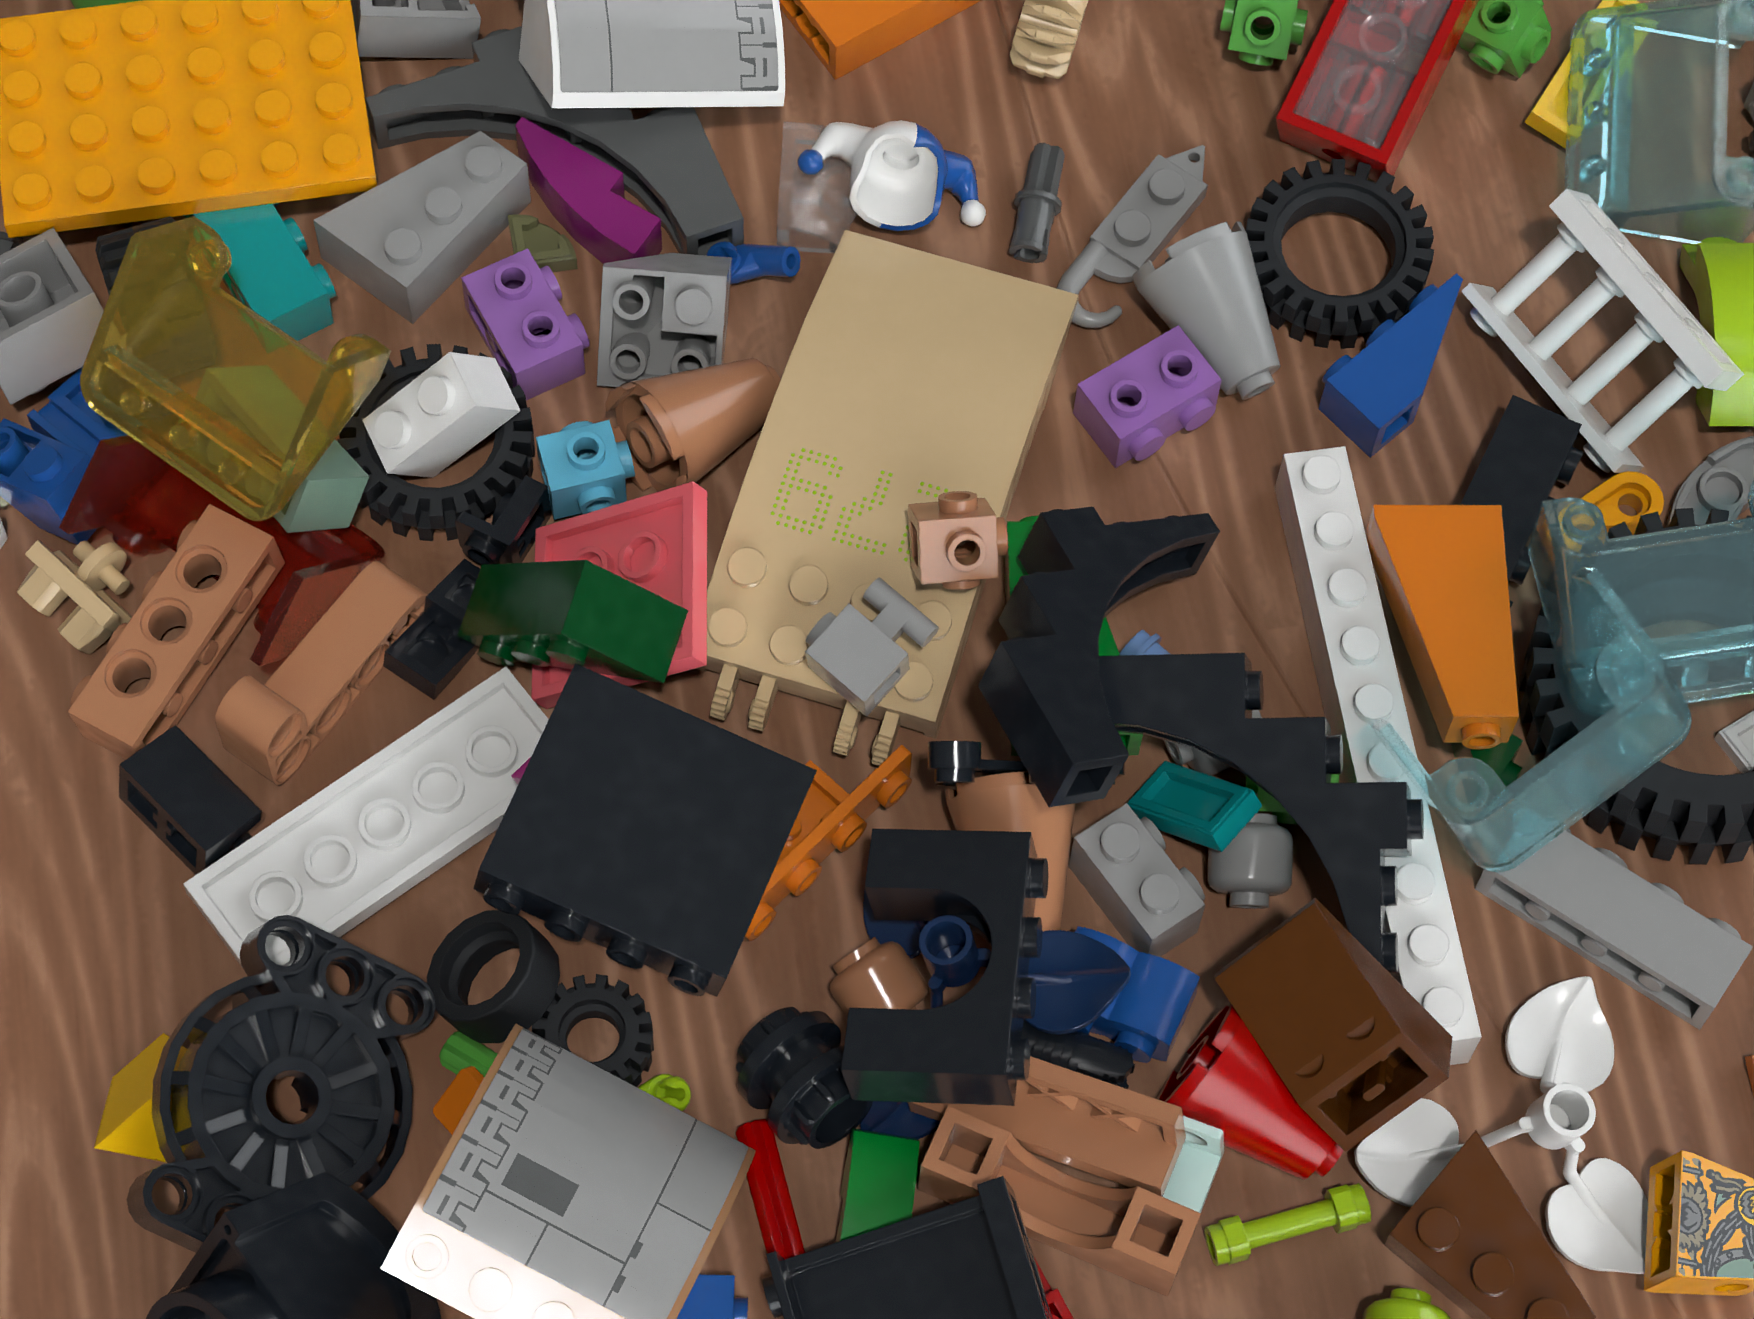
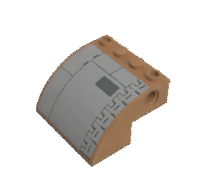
(568, 1196)

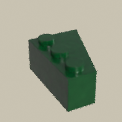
(571, 616)

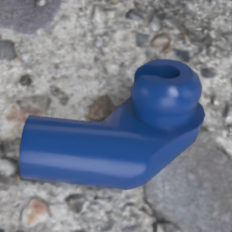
(756, 261)

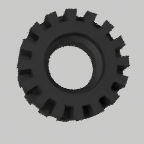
(613, 1005)

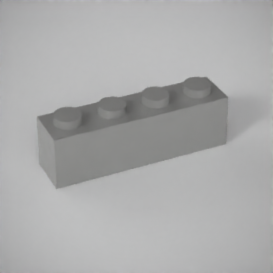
(1623, 924)

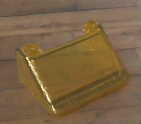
(213, 378)

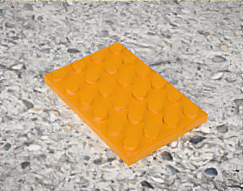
(178, 110)

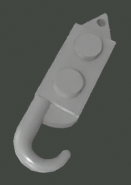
(1138, 228)

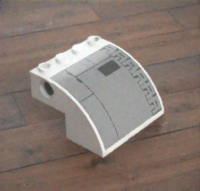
(654, 53)

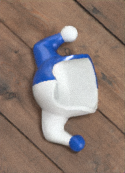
(897, 173)

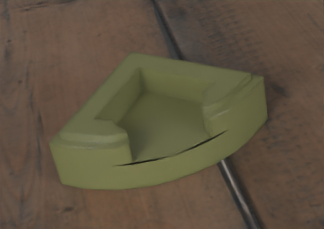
(543, 242)

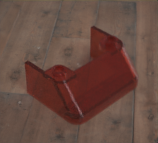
(151, 504)

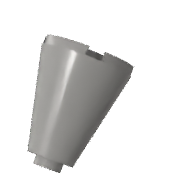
(1218, 302)

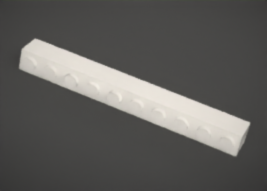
(1356, 689)

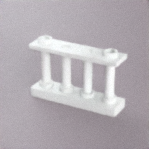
(1659, 319)

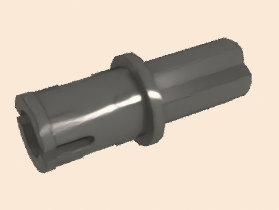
(1037, 204)

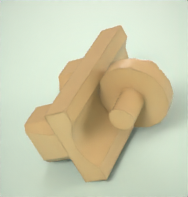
(58, 576)

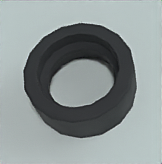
(471, 947)

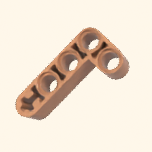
(286, 719)

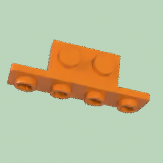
(827, 822)

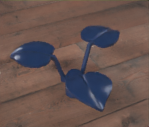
(1072, 978)

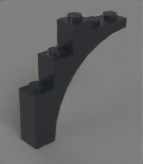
(1047, 674)
(1353, 826)

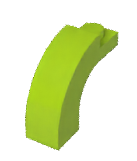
(1724, 290)

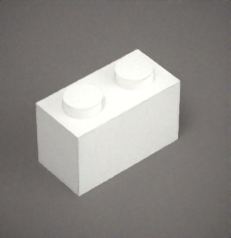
(441, 415)

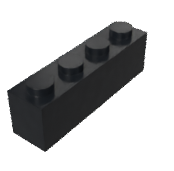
(1521, 470)

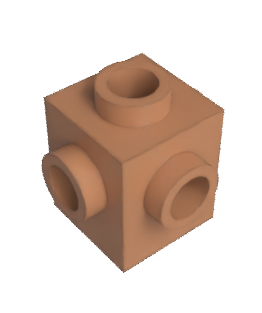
(956, 540)

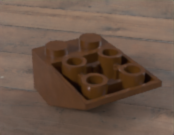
(1336, 1025)

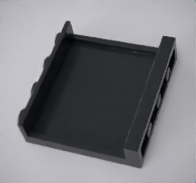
(644, 832)
(936, 1265)

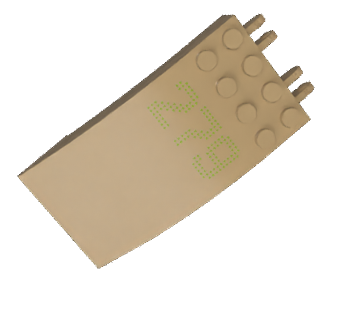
(896, 391)

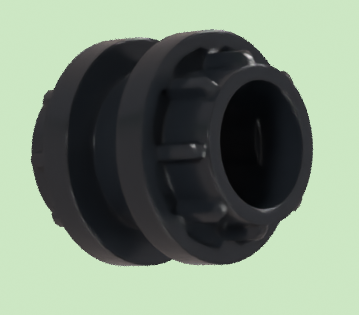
(795, 1071)

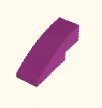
(587, 197)

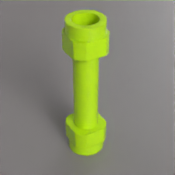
(1342, 1208)

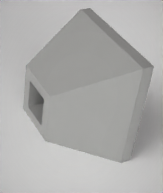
(662, 316)

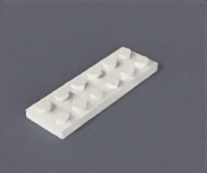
(379, 823)

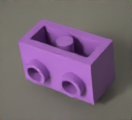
(524, 323)
(1147, 397)

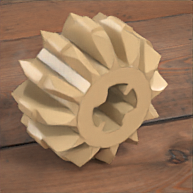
(1047, 36)

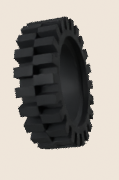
(1359, 197)
(431, 506)

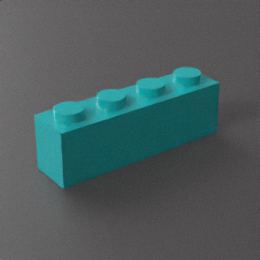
(271, 269)

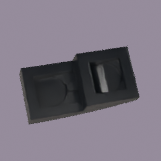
(430, 650)

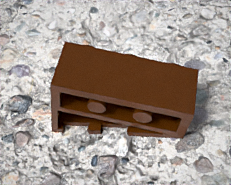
(1484, 1246)

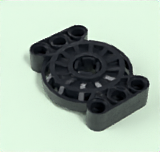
(281, 1025)

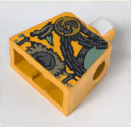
(1699, 1228)

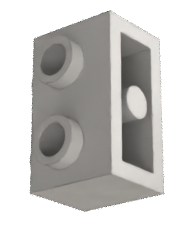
(1137, 883)

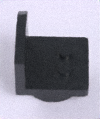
(297, 1257)

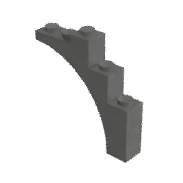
(661, 155)

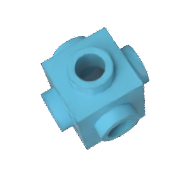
(584, 468)

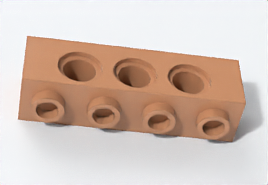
(179, 667)

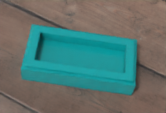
(1195, 805)

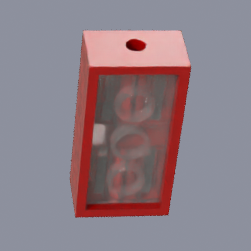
(1371, 79)

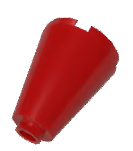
(1239, 1091)

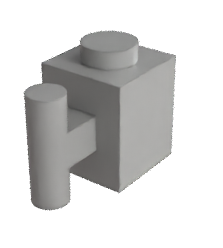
(862, 655)

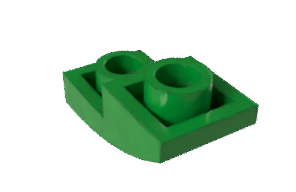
(877, 1182)

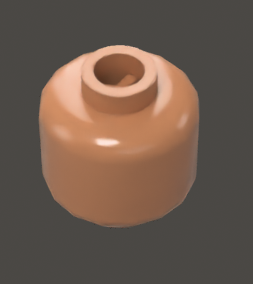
(878, 978)

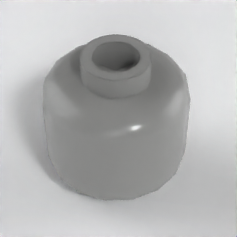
(1253, 864)

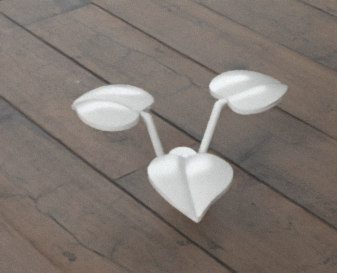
(1569, 1046)

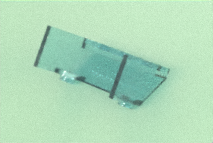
(1510, 823)

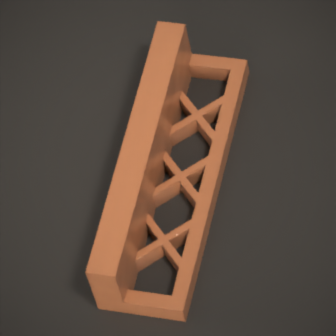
(1086, 1125)

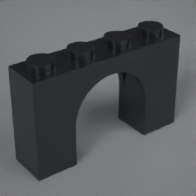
(973, 1045)

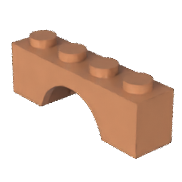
(1108, 1227)

